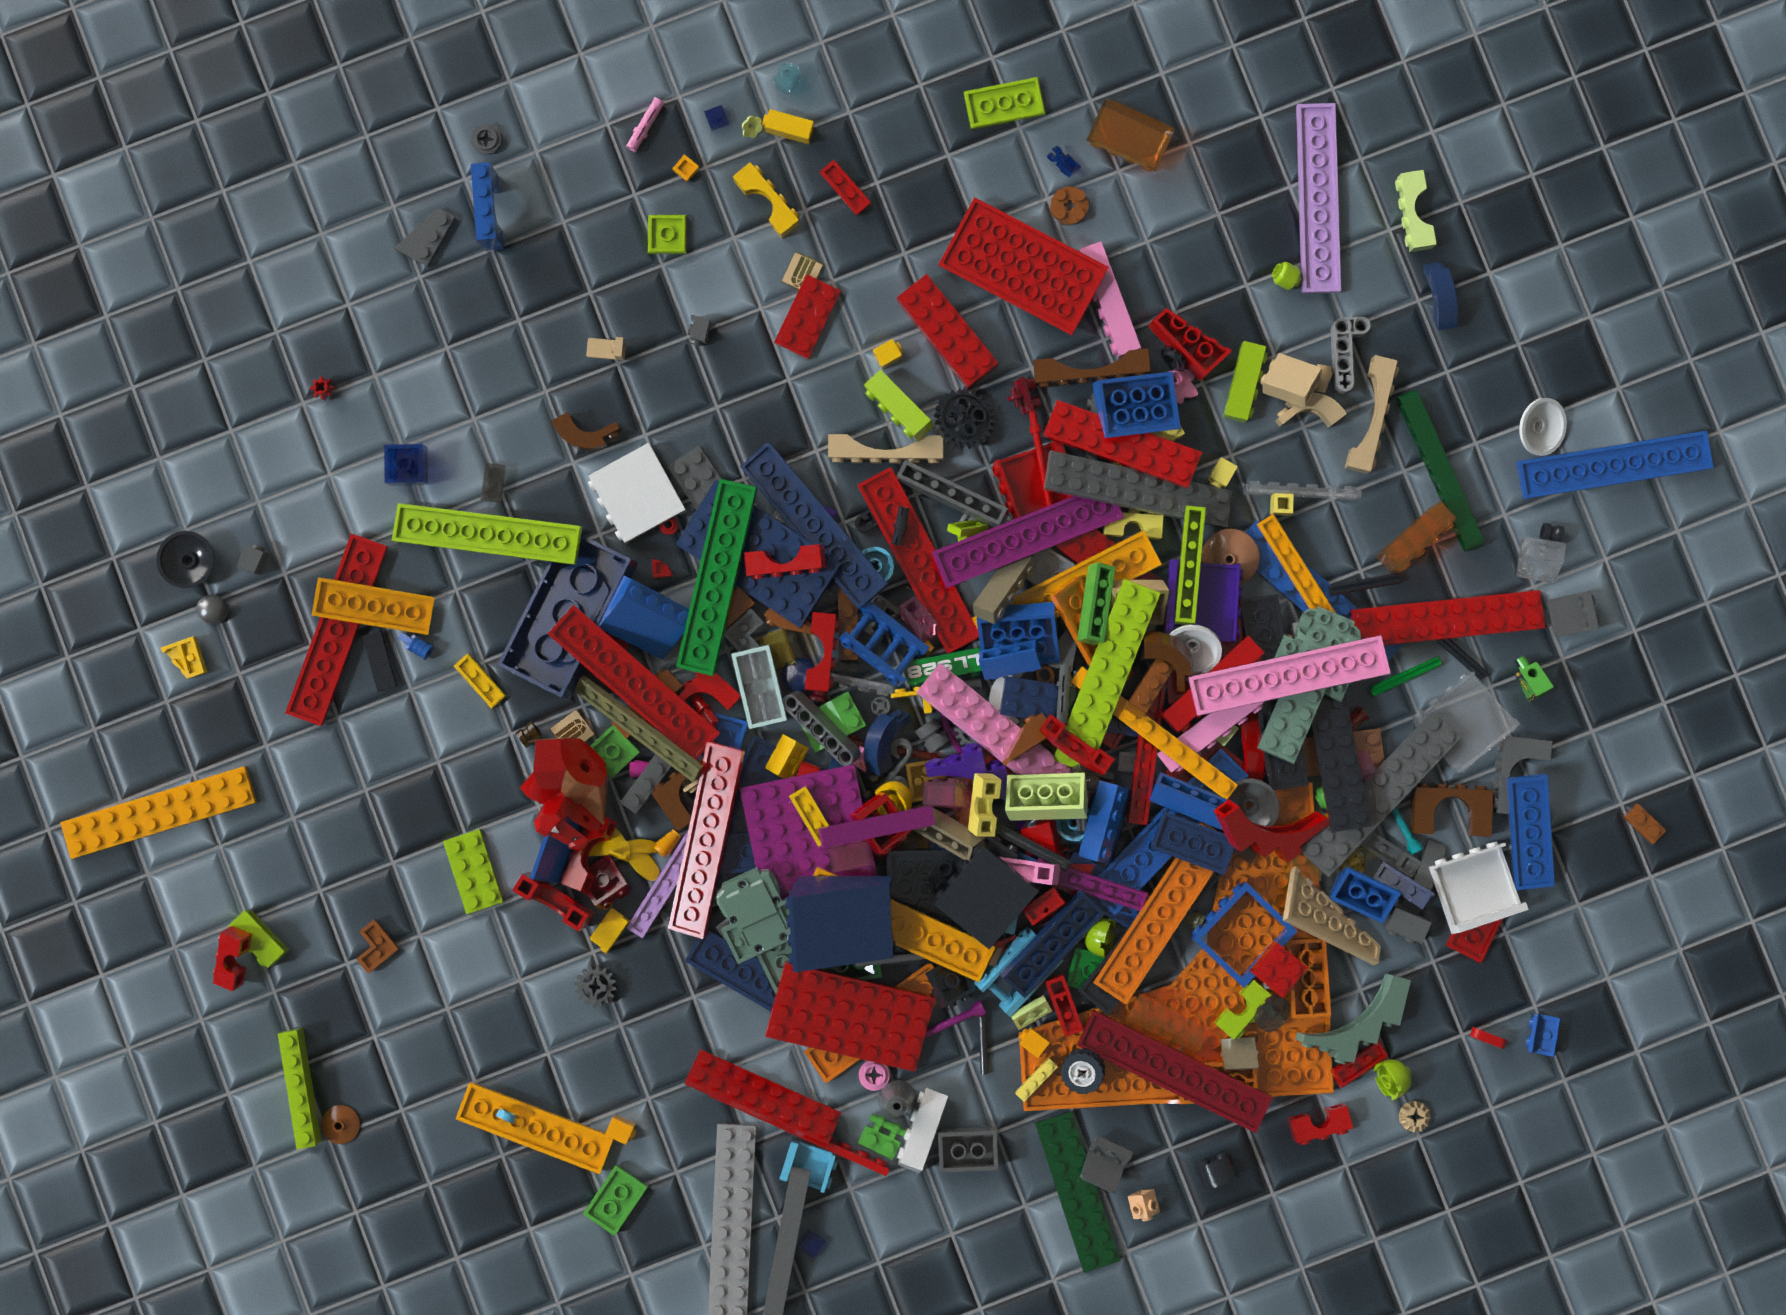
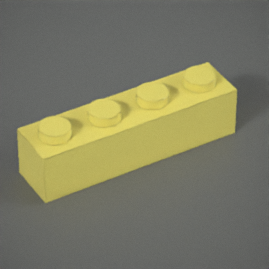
(1036, 1079)

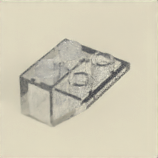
(1540, 559)

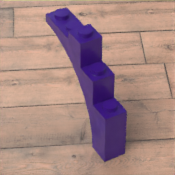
(967, 765)

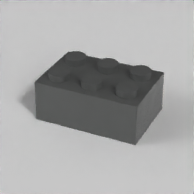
(968, 1149)

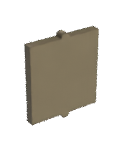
(1239, 1053)

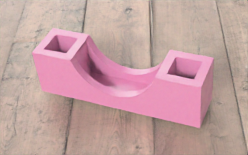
(1035, 871)

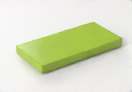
(1004, 103)

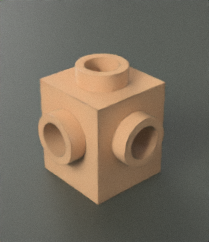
(1143, 1204)

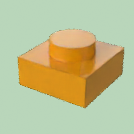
(685, 168)

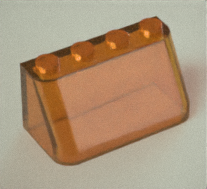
(1130, 135)

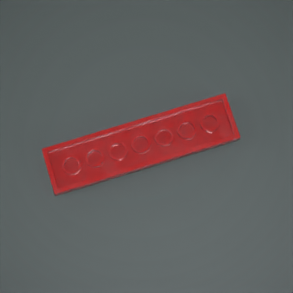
(1140, 452)
(763, 1098)

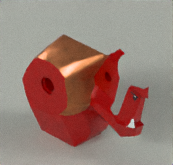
(570, 783)

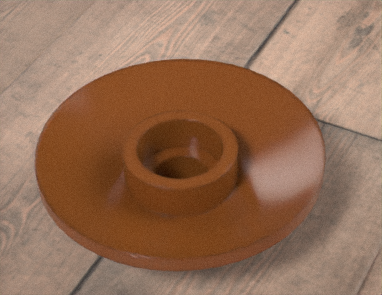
(349, 1120)

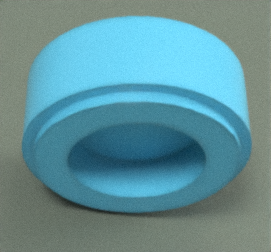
(506, 1115)

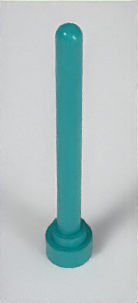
(1413, 844)

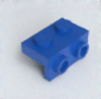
(1543, 1034)

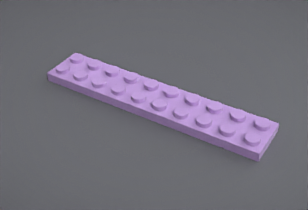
(1318, 198)

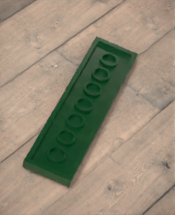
(1078, 1197)

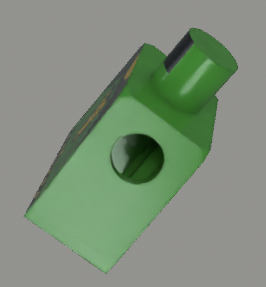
(1532, 686)

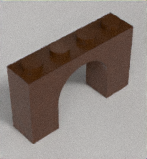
(670, 799)
(1477, 801)

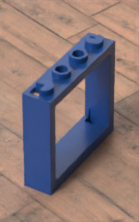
(1213, 917)

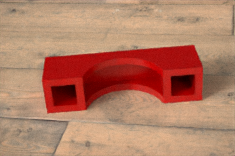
(808, 558)
(823, 627)
(578, 873)

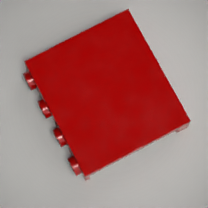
(1022, 482)

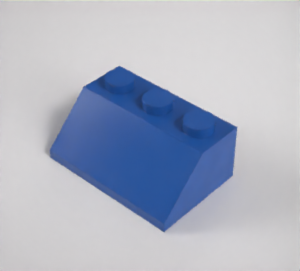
(1363, 894)

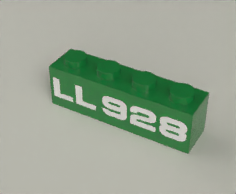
(958, 663)

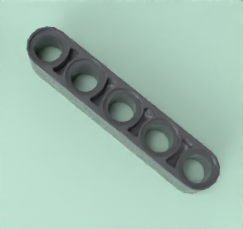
(813, 724)

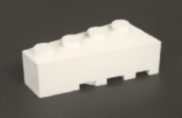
(922, 1131)

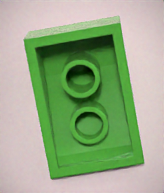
(843, 714)

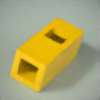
(788, 126)

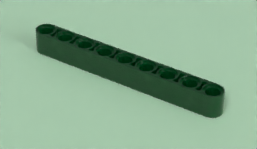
(1440, 469)

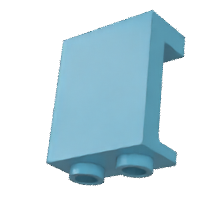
(813, 1158)

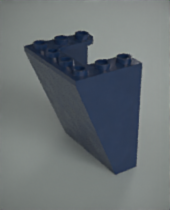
(839, 921)

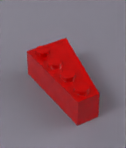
(1199, 350)

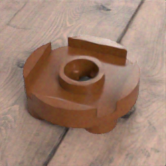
(1061, 213)

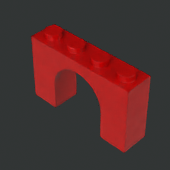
(712, 685)
(574, 912)

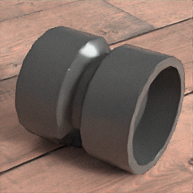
(932, 735)

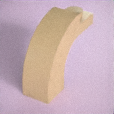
(1319, 404)

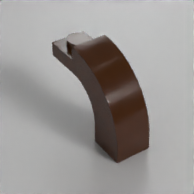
(583, 440)
(1169, 648)

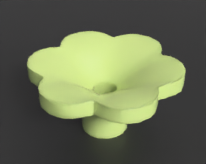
(751, 127)

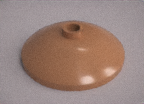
(1235, 544)

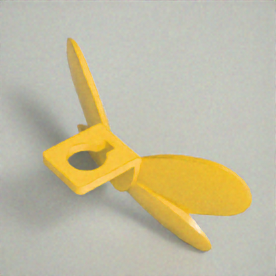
(632, 851)

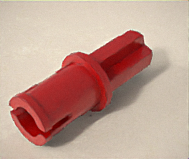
(704, 709)

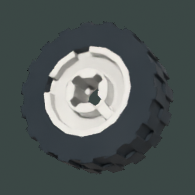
(1083, 1060)

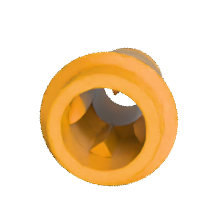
(667, 843)

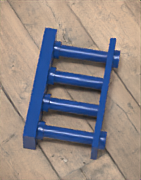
(900, 636)

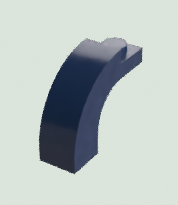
(1444, 295)
(879, 738)

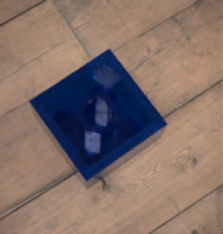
(405, 464)

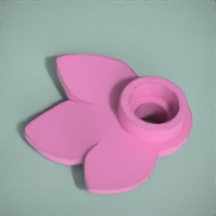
(1183, 385)

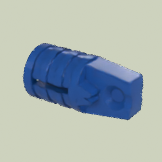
(417, 645)

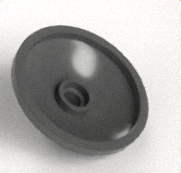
(1263, 799)

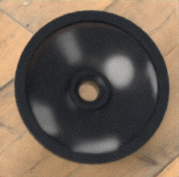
(173, 559)

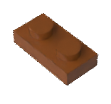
(1644, 824)

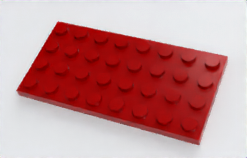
(1023, 266)
(850, 1016)

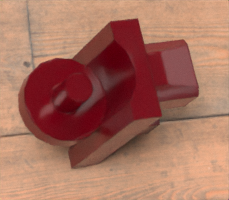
(1021, 395)

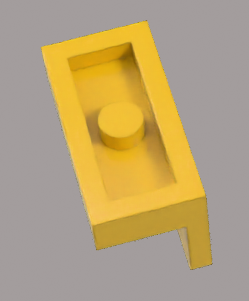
(786, 757)
(609, 930)

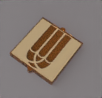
(573, 727)

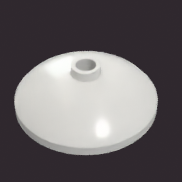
(1543, 426)
(1206, 647)

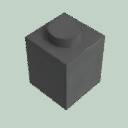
(252, 559)

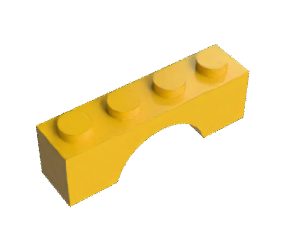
(751, 182)

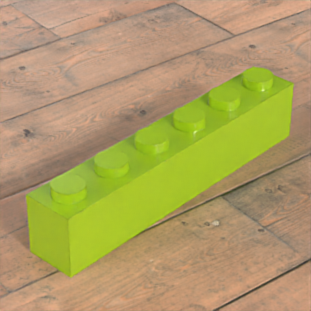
(1190, 565)
(299, 1088)

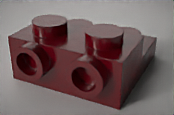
(608, 883)

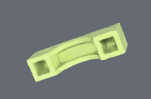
(1419, 234)

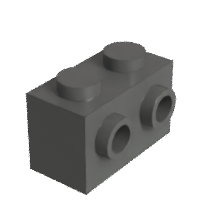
(1407, 924)

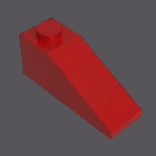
(1063, 1004)

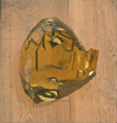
(1355, 860)

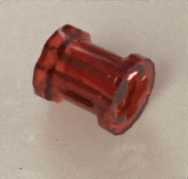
(1358, 717)

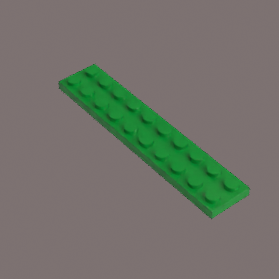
(717, 577)

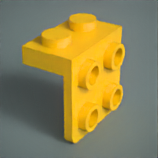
(901, 693)

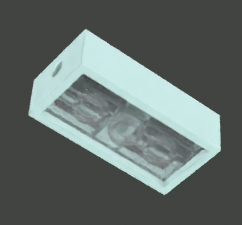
(759, 686)

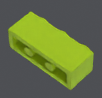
(263, 941)

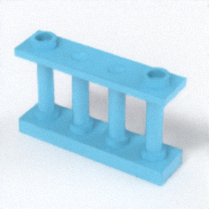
(1012, 1001)

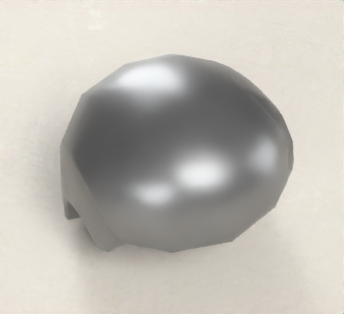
(212, 609)

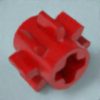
(326, 384)

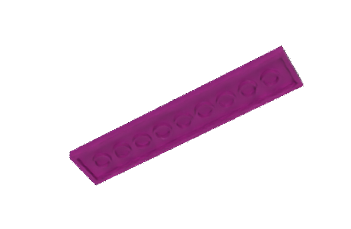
(1022, 538)

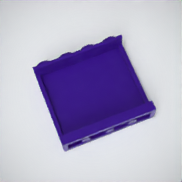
(1216, 599)

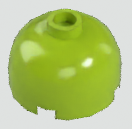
(1100, 937)
(1393, 1078)

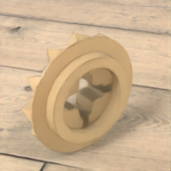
(1409, 1109)

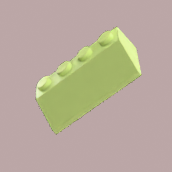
(1046, 796)

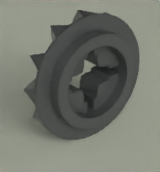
(480, 133)

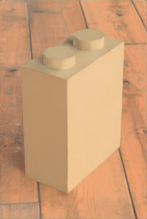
(1291, 380)

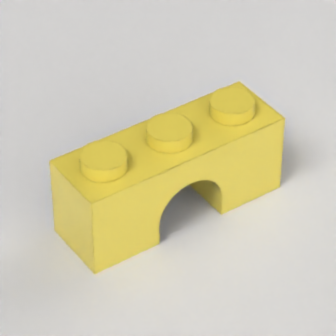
(1149, 522)
(981, 818)

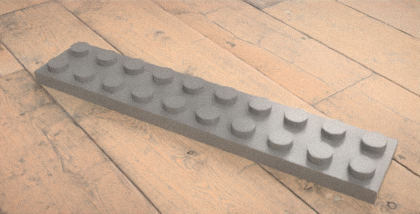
(732, 1219)

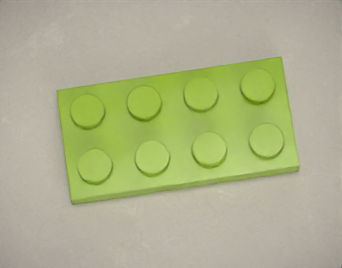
(473, 871)

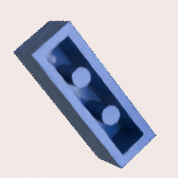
(1010, 659)

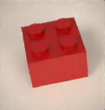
(1278, 969)

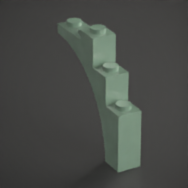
(1384, 1010)

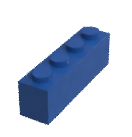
(1187, 799)

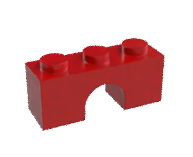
(232, 944)
(1337, 1121)

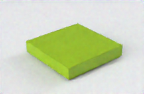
(667, 234)

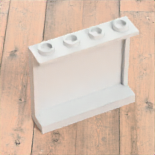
(636, 493)
(1476, 888)

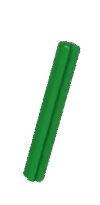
(1405, 676)

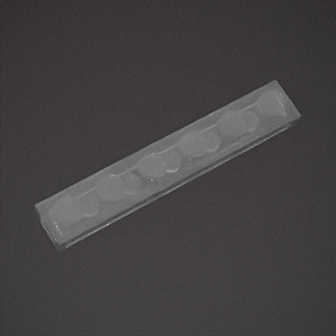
(1310, 490)

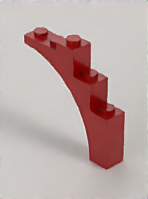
(1265, 839)

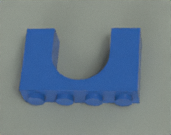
(484, 185)

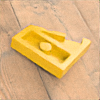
(187, 656)

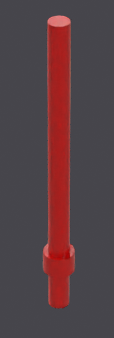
(1035, 430)

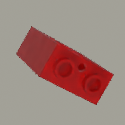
(870, 806)
(1044, 906)

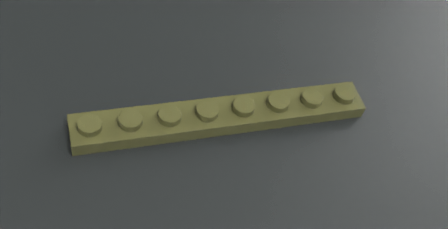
(638, 728)

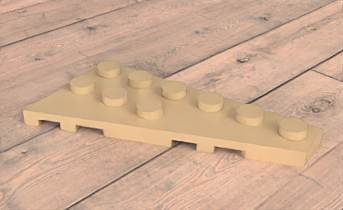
(1324, 919)

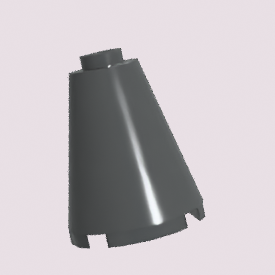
(897, 1092)

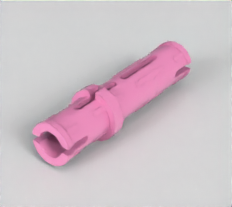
(641, 131)

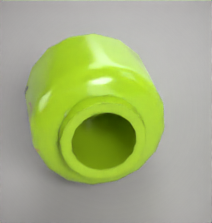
(1286, 275)

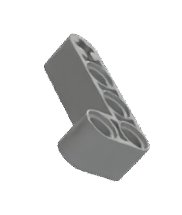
(1347, 355)

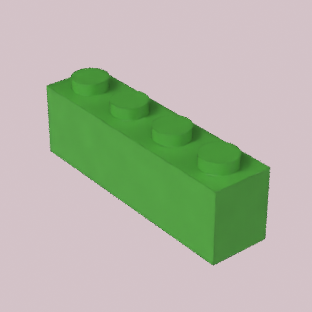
(1096, 603)

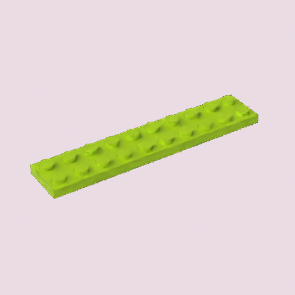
(487, 533)
(1110, 665)

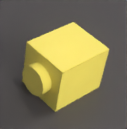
(1222, 473)
(1281, 504)

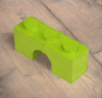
(1233, 1023)

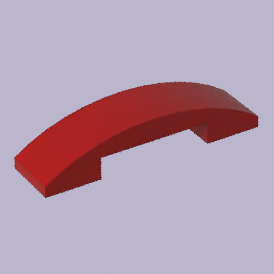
(1074, 747)
(1253, 757)

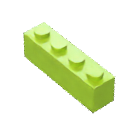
(1244, 382)
(898, 405)

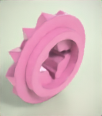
(867, 1081)

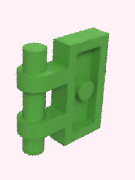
(879, 1141)

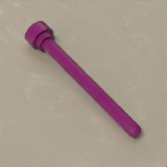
(976, 1010)

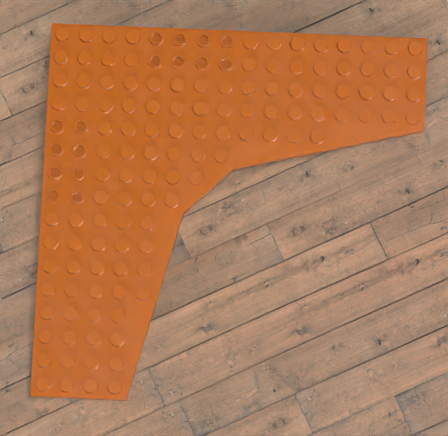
(1207, 990)

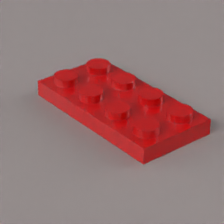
(807, 316)

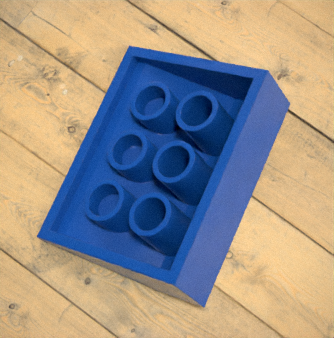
(1137, 404)
(644, 618)
(1023, 624)
(1105, 822)
(553, 858)

